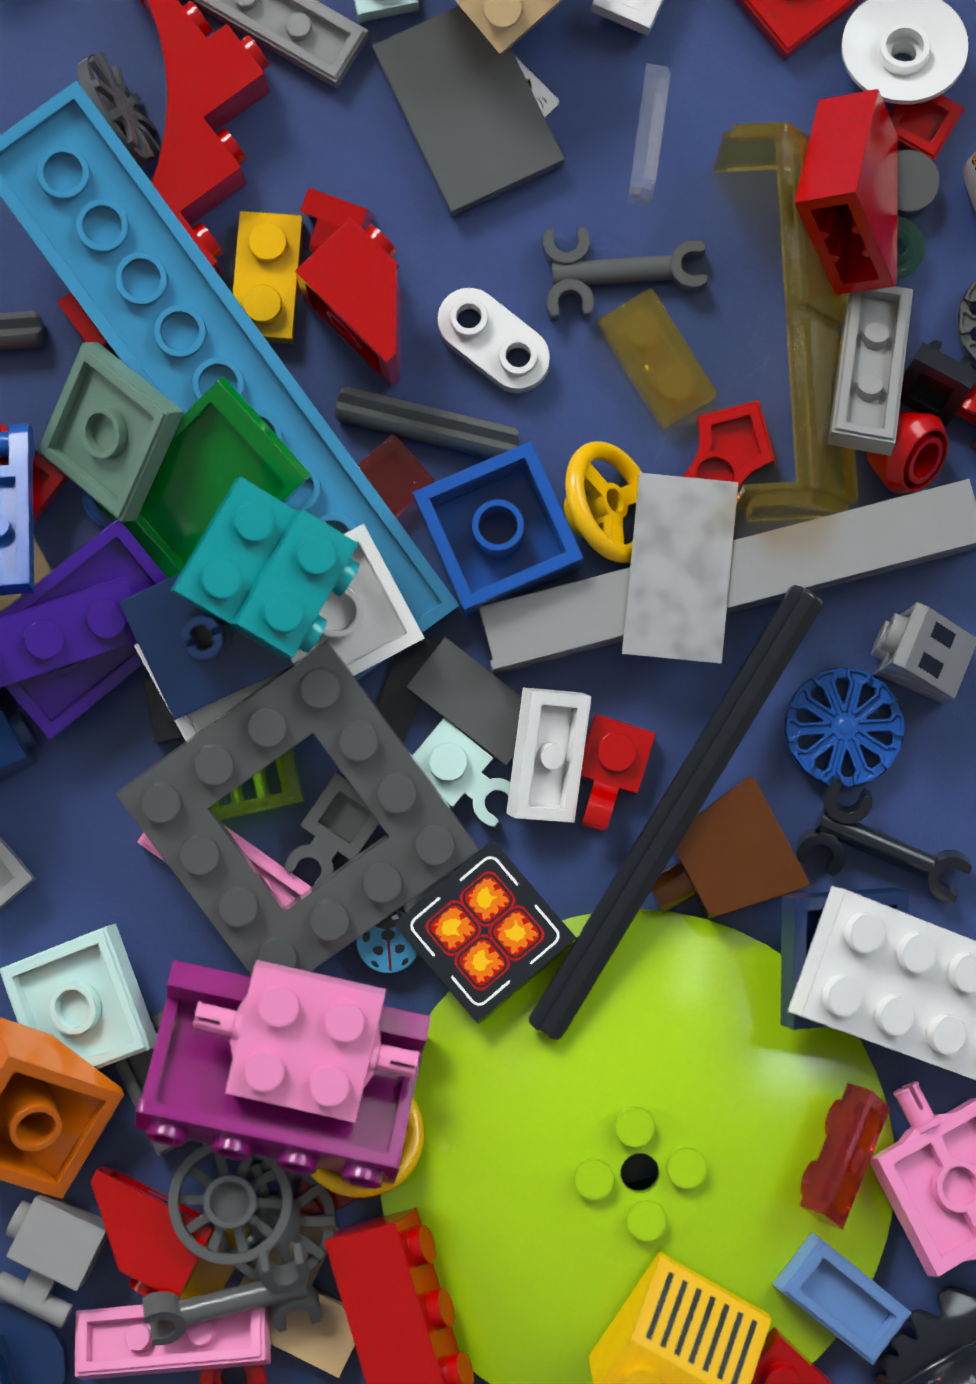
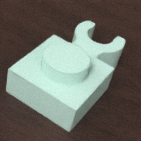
(456, 769)

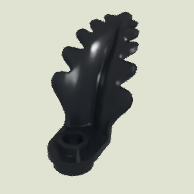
(943, 1344)

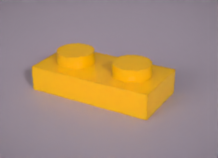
(265, 271)

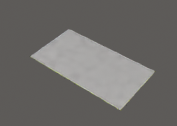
(680, 568)

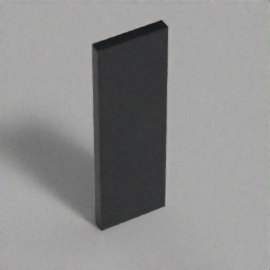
(397, 702)

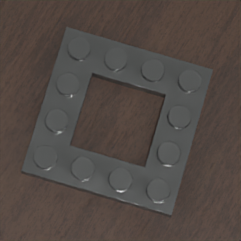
(310, 697)

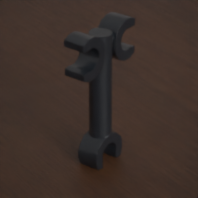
(841, 825)

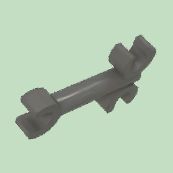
(573, 273)
(280, 1288)

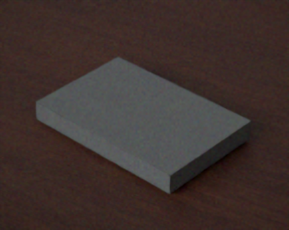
(467, 110)

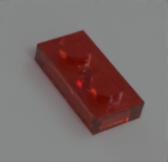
(836, 1176)

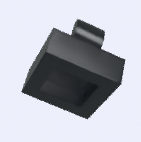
(936, 382)

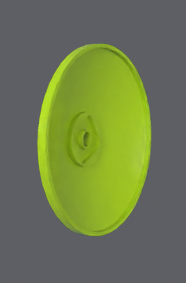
(661, 1061)

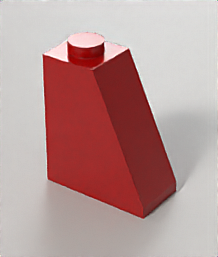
(852, 192)

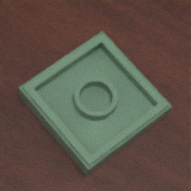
(110, 431)

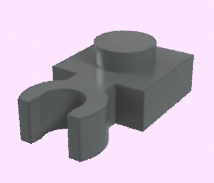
(339, 825)

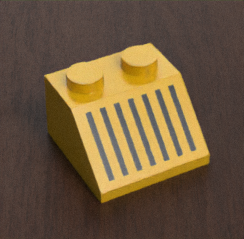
(680, 1332)

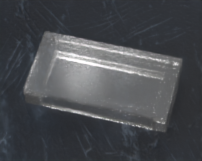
(649, 135)

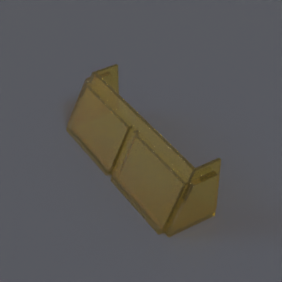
(823, 471)

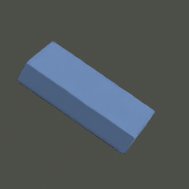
(842, 1298)

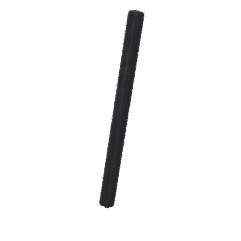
(675, 812)

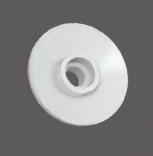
(920, 28)

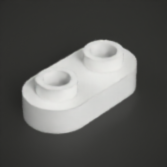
(492, 339)

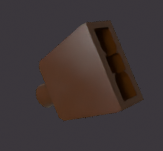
(731, 857)

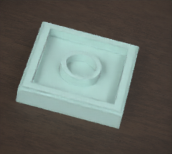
(83, 997)

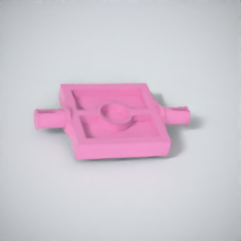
(305, 1041)
(933, 1180)

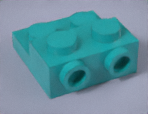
(267, 570)

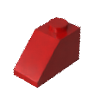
(143, 1233)

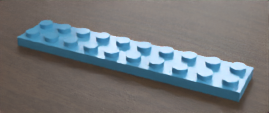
(176, 316)

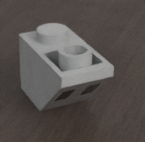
(923, 652)

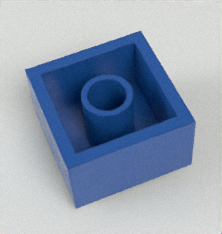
(498, 529)

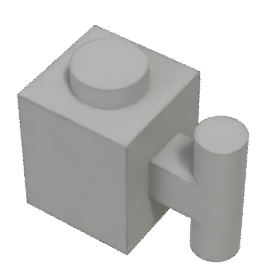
(59, 1246)

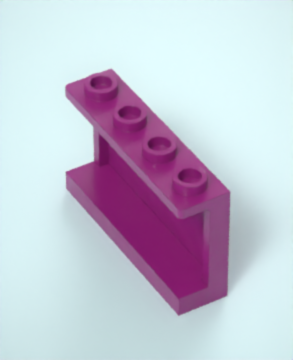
(191, 1072)

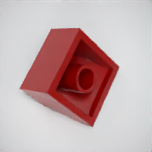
(358, 294)

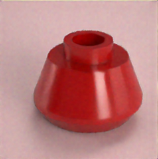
(917, 454)

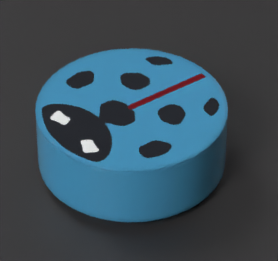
(386, 947)

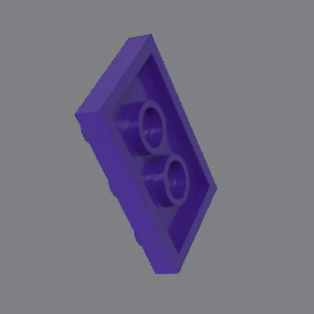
(69, 691)

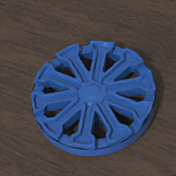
(844, 726)

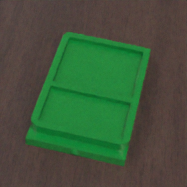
(209, 450)

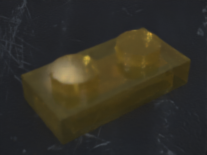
(656, 358)

